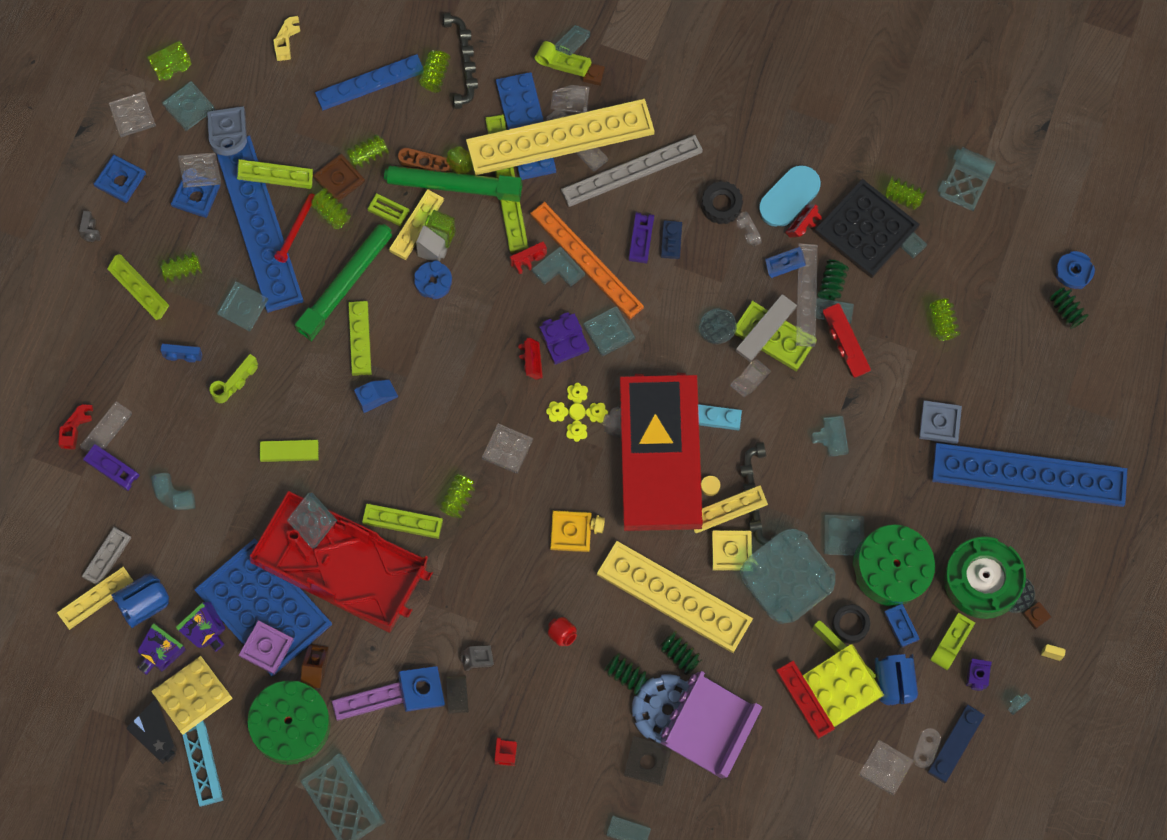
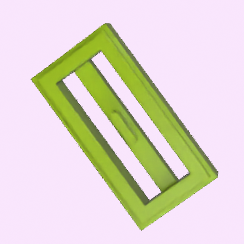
(372, 209)

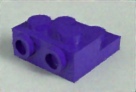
(563, 338)

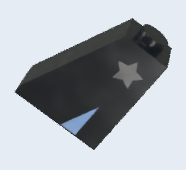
(154, 733)

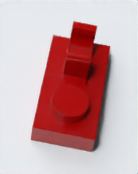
(803, 220)
(525, 257)
(532, 358)

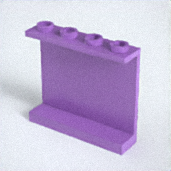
(710, 725)

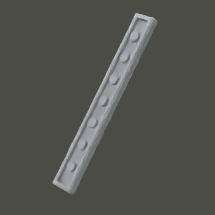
(631, 171)

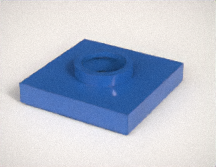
(115, 168)
(182, 199)
(412, 698)

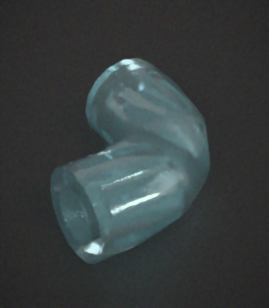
(169, 496)

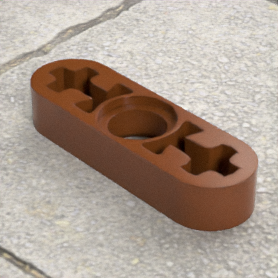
(431, 157)

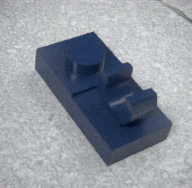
(671, 239)

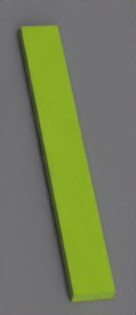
(511, 210)

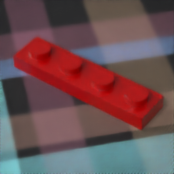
(805, 700)

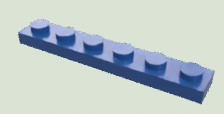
(369, 82)

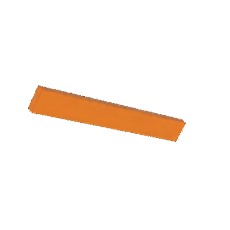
(587, 260)

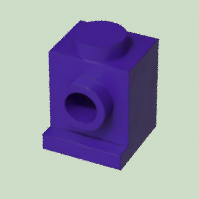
(975, 682)

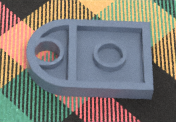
(226, 128)

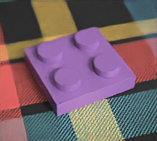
(266, 647)

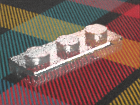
(107, 427)

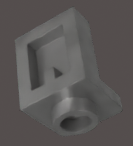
(87, 228)
(477, 657)

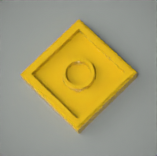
(571, 531)

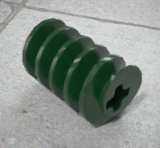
(832, 279)
(1068, 307)
(680, 653)
(626, 672)

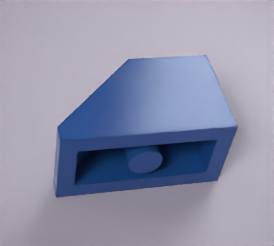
(375, 394)

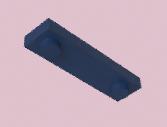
(956, 744)

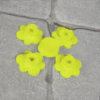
(576, 412)

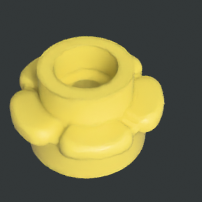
(598, 524)

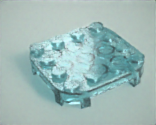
(788, 576)

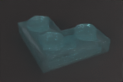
(558, 263)

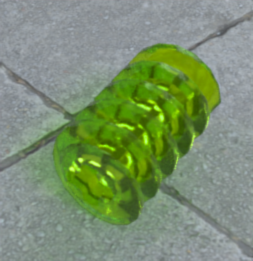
(434, 70)
(367, 150)
(905, 193)
(329, 209)
(181, 267)
(943, 319)
(457, 495)

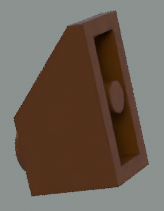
(314, 665)

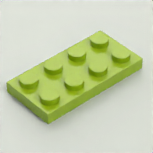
(781, 345)

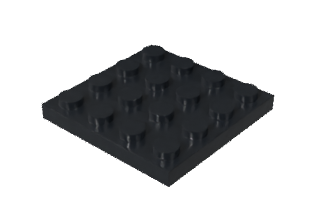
(867, 228)

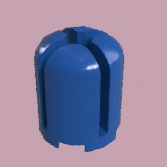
(141, 599)
(896, 679)

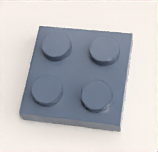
(940, 422)

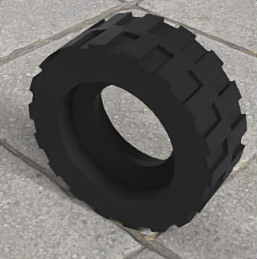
(722, 188)

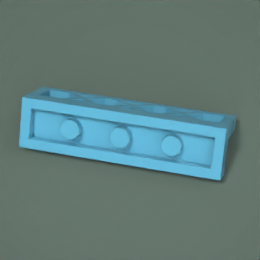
(209, 765)

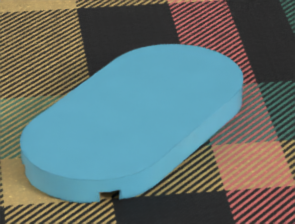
(789, 196)

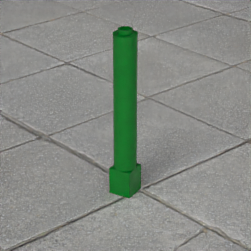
(504, 187)
(314, 319)

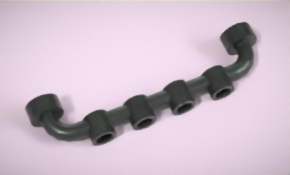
(468, 66)
(747, 471)

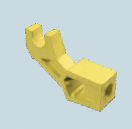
(283, 36)

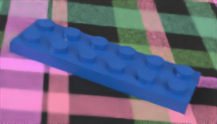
(521, 109)

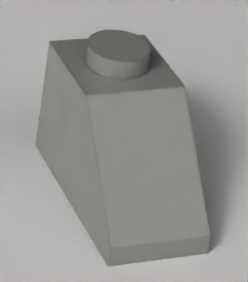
(430, 245)

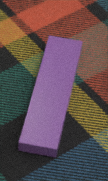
(367, 701)

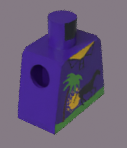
(203, 627)
(158, 650)

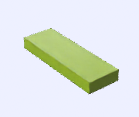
(289, 450)

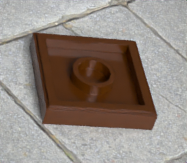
(339, 177)

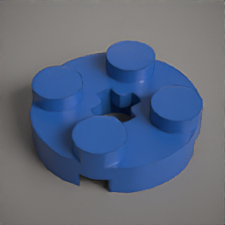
(1070, 279)
(432, 290)

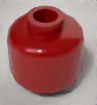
(562, 631)

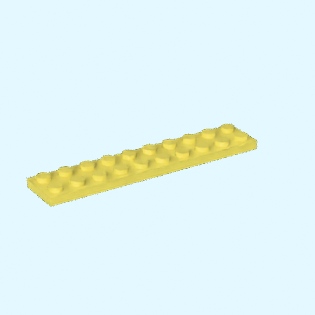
(560, 137)

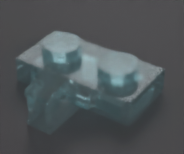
(833, 436)

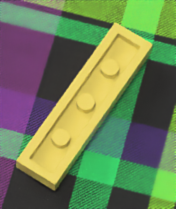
(410, 232)
(732, 508)
(94, 598)

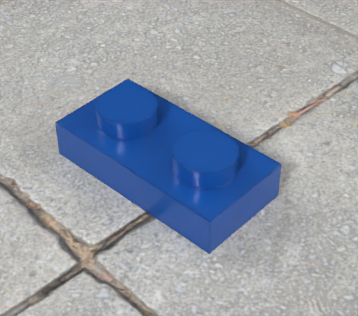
(785, 262)
(175, 352)
(901, 625)

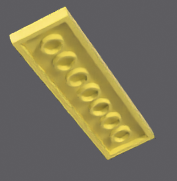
(674, 597)

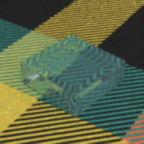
(914, 245)

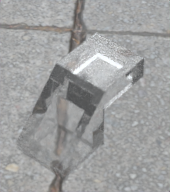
(750, 378)

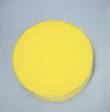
(710, 485)

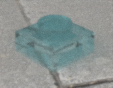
(1018, 702)

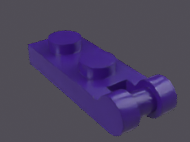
(641, 238)
(110, 467)

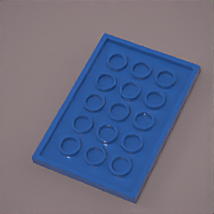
(249, 594)

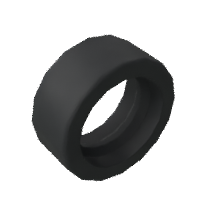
(851, 639)

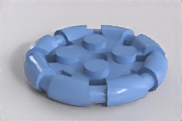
(658, 700)

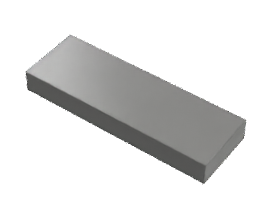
(106, 556)

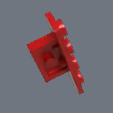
(847, 343)

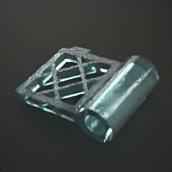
(971, 164)

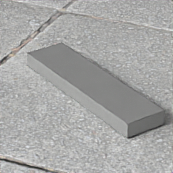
(766, 328)

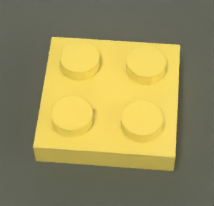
(730, 549)

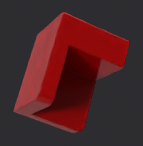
(505, 752)

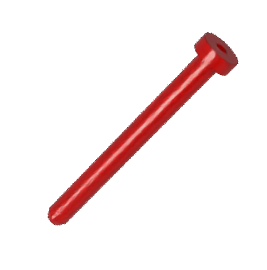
(281, 255)

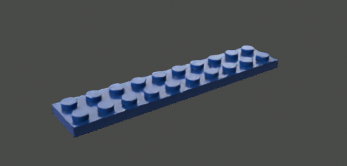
(260, 232)
(1029, 475)

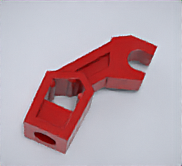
(71, 424)

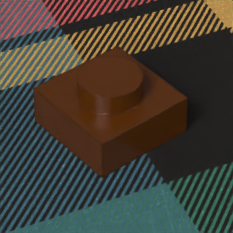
(594, 74)
(1037, 615)

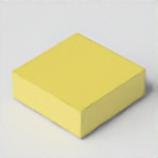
(1053, 652)

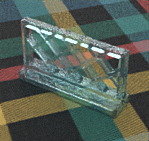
(355, 788)

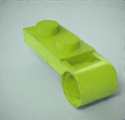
(560, 61)
(235, 382)
(952, 641)

